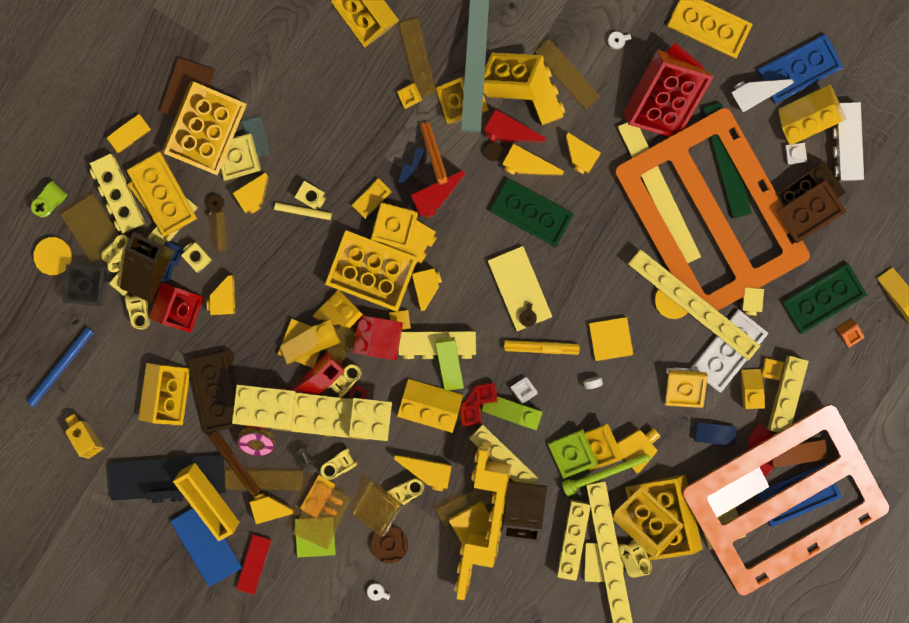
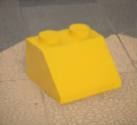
(451, 100)

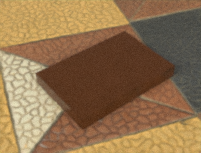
(182, 75)
(811, 211)

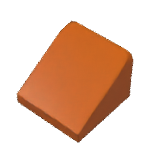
(850, 332)

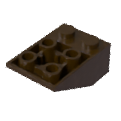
(808, 180)
(144, 266)
(524, 511)

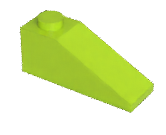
(514, 412)

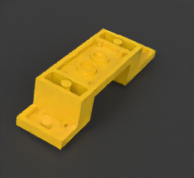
(479, 548)

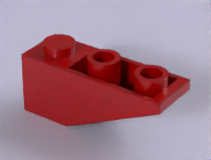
(321, 376)

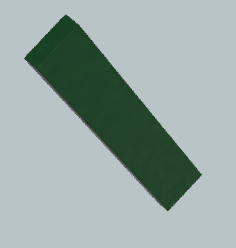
(730, 176)

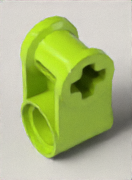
(50, 197)

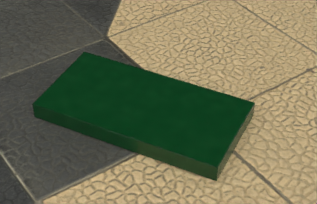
(531, 212)
(824, 298)

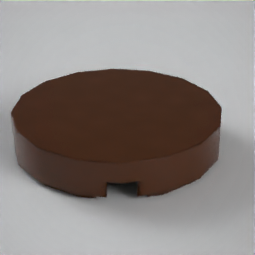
(390, 547)

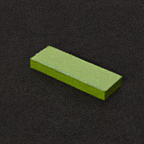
(449, 364)

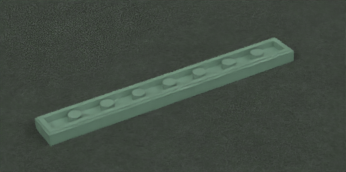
(475, 66)

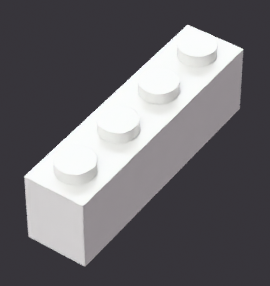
(849, 144)

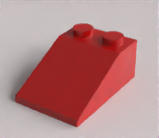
(509, 130)
(434, 196)

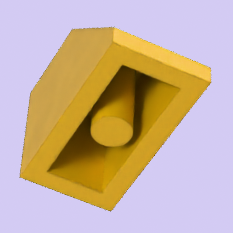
(581, 154)
(252, 194)
(426, 286)
(223, 298)
(752, 389)
(268, 508)

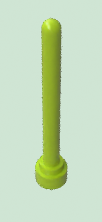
(571, 486)

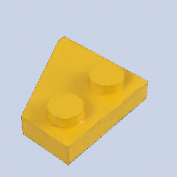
(338, 310)

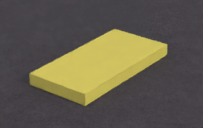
(519, 285)

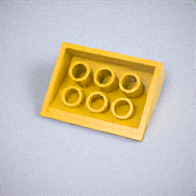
(204, 128)
(371, 271)
(670, 495)

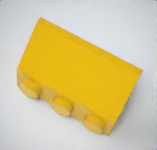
(366, 18)
(514, 76)
(811, 114)
(164, 394)
(430, 405)
(647, 522)

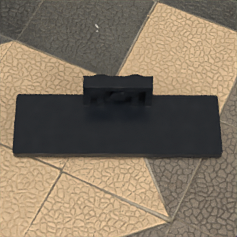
(155, 477)

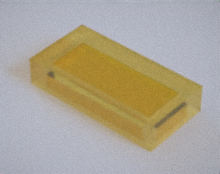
(221, 231)

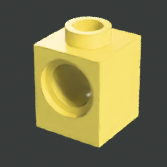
(304, 189)
(204, 260)
(752, 301)

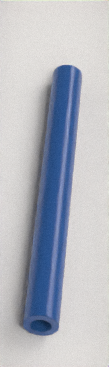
(60, 367)

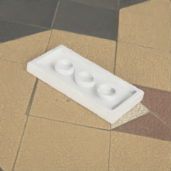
(723, 361)

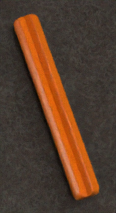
(434, 153)

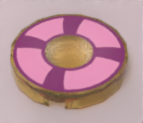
(256, 442)

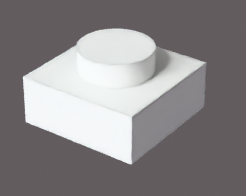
(796, 153)
(524, 390)

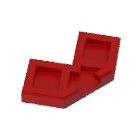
(470, 408)
(757, 436)

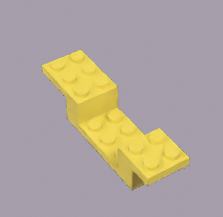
(312, 413)

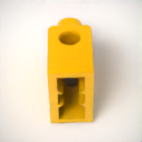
(85, 444)
(637, 445)

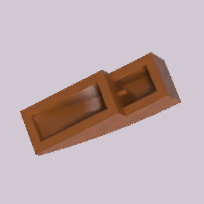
(802, 453)

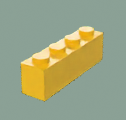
(206, 501)

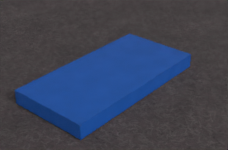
(802, 65)
(820, 499)
(212, 557)

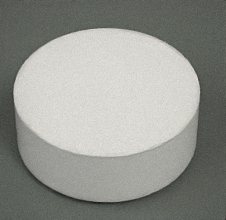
(592, 383)

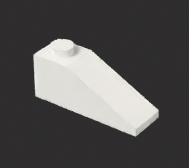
(755, 92)

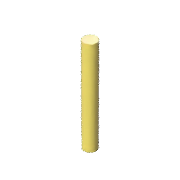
(303, 211)

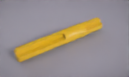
(541, 347)

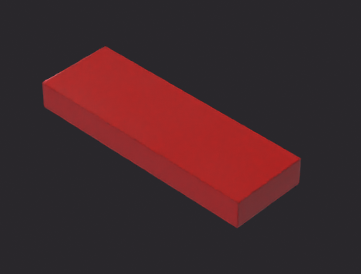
(253, 564)

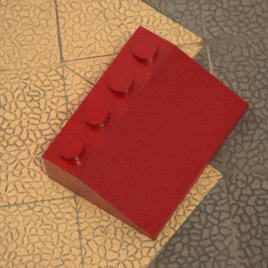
(667, 94)

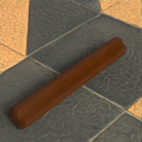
(234, 463)

